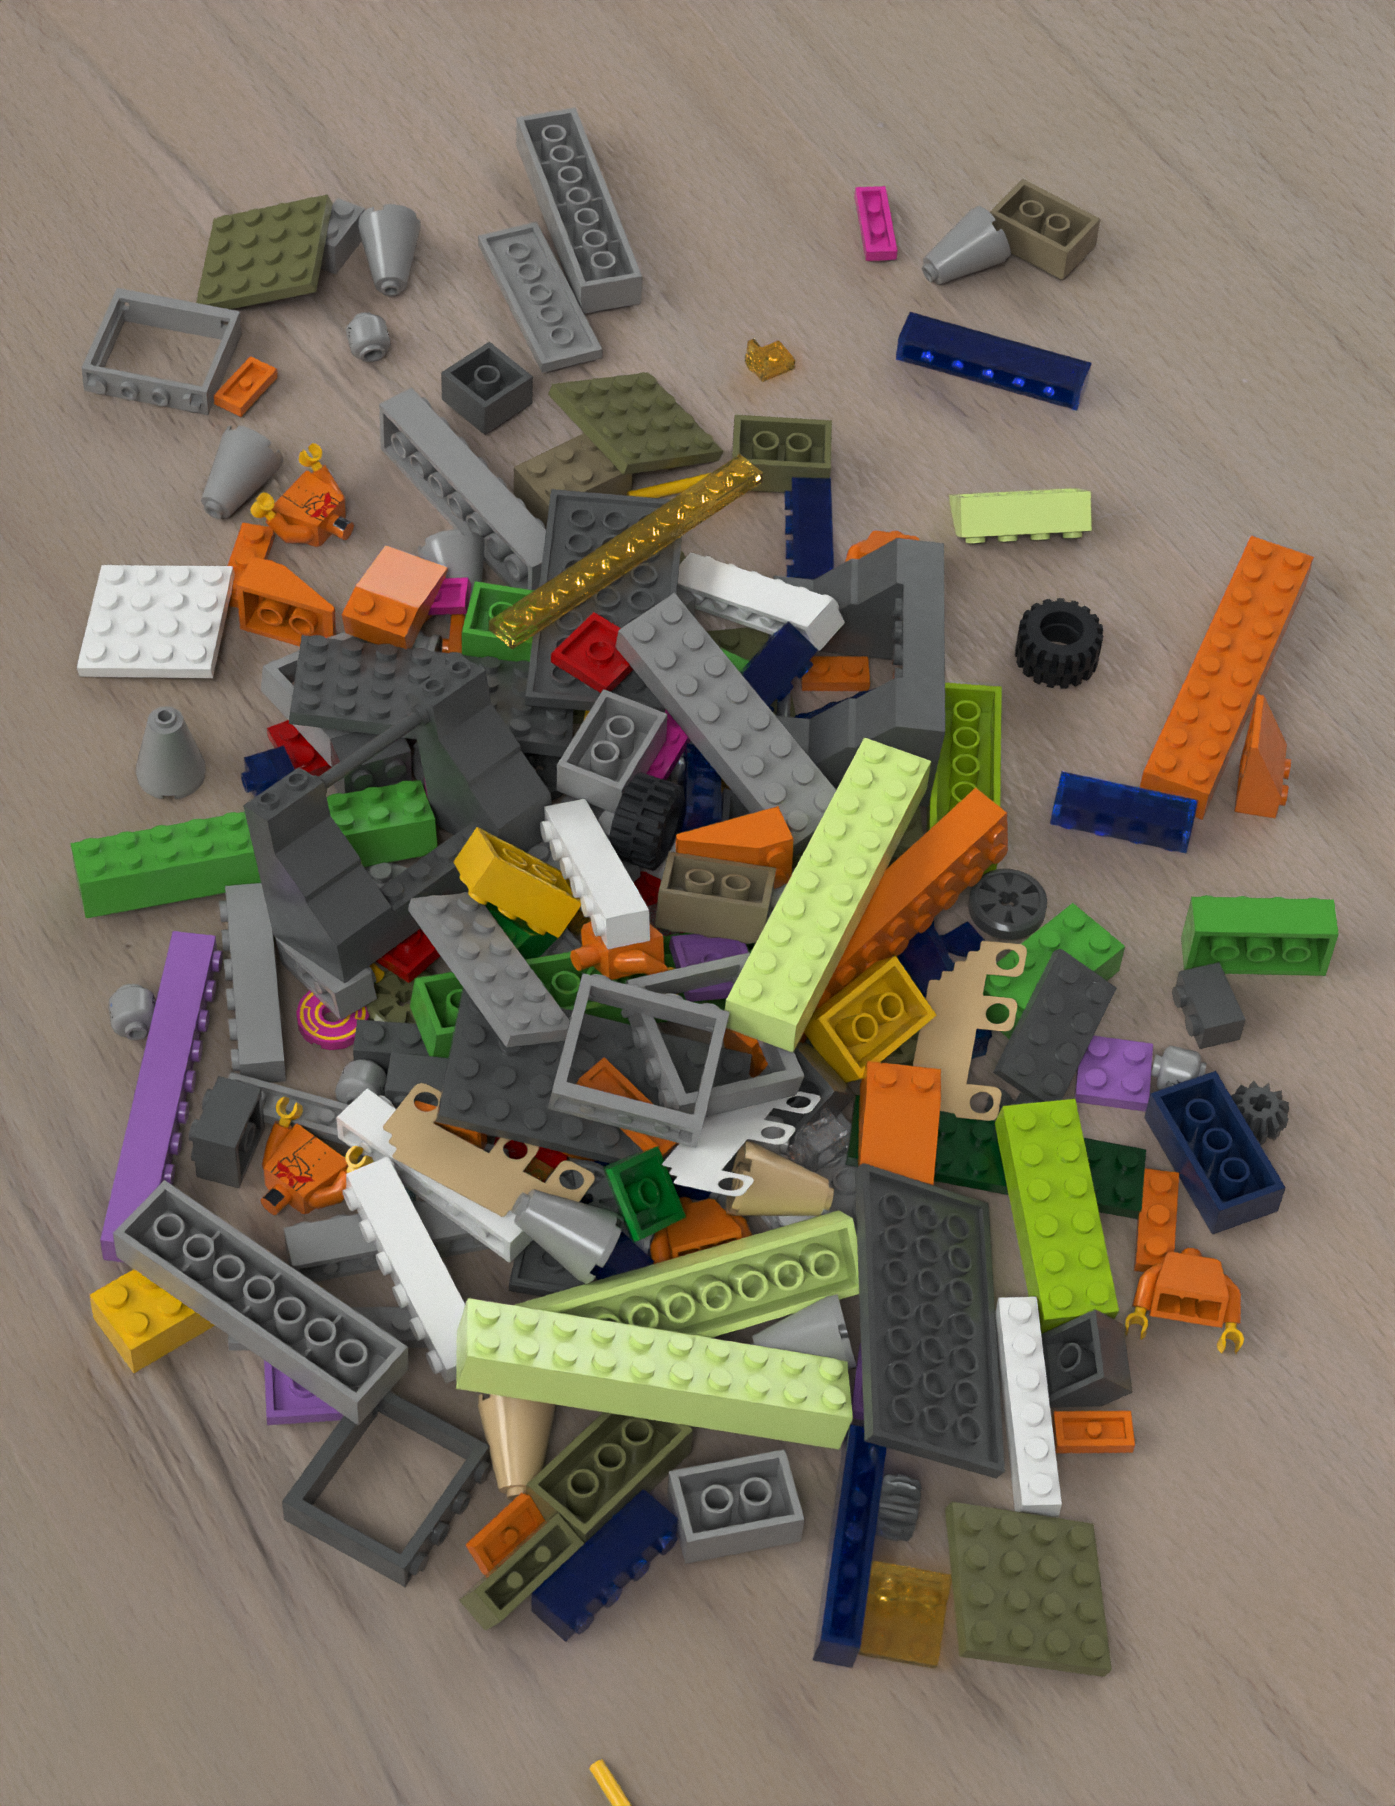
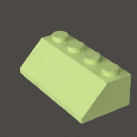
(1021, 513)

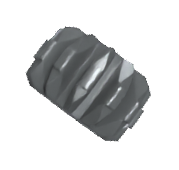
(1262, 1110)
(898, 1507)

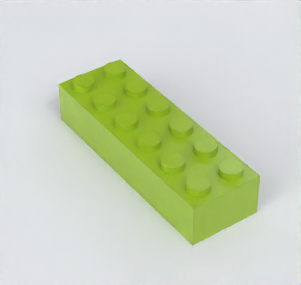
(969, 749)
(1055, 1211)

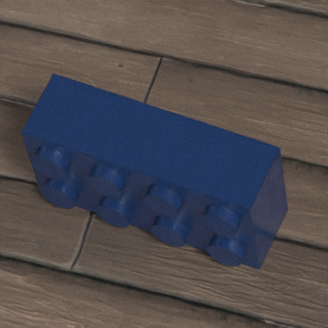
(1214, 1152)

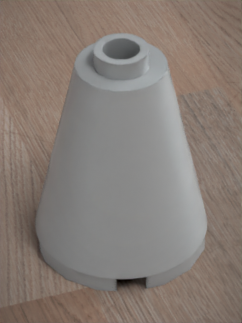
(389, 245)
(967, 248)
(238, 470)
(458, 552)
(169, 756)
(568, 1230)
(812, 1331)

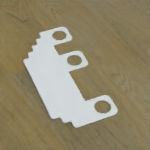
(721, 1139)

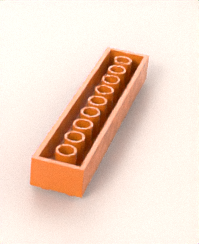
(1227, 673)
(911, 896)

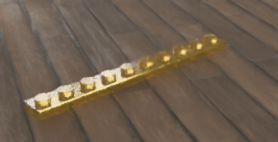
(625, 552)

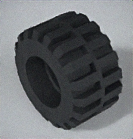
(1054, 662)
(647, 820)

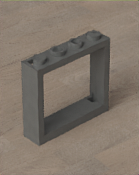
(400, 1568)

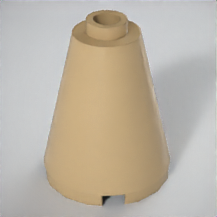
(778, 1186)
(517, 1439)

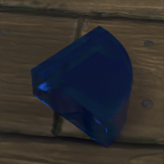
(963, 940)

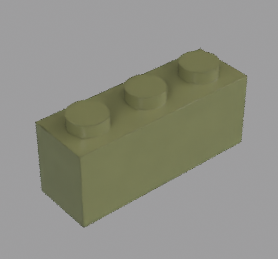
(521, 1572)

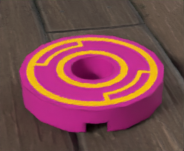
(323, 1032)

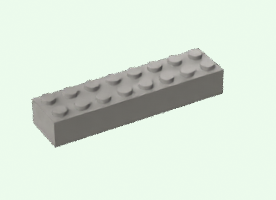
(578, 210)
(462, 488)
(725, 717)
(261, 1302)

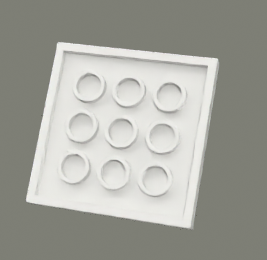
(156, 621)

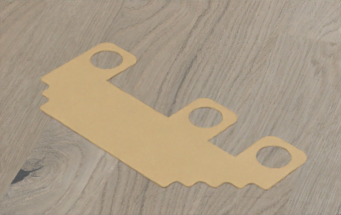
(960, 1011)
(478, 1175)

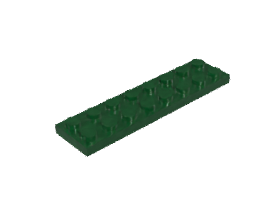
(972, 1159)

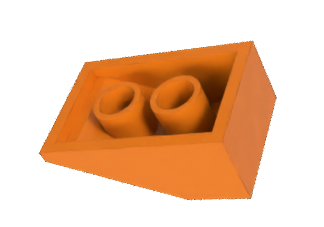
(393, 598)
(281, 604)
(1262, 765)
(750, 839)
(900, 1119)

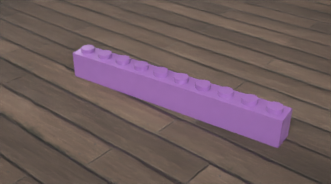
(164, 1078)

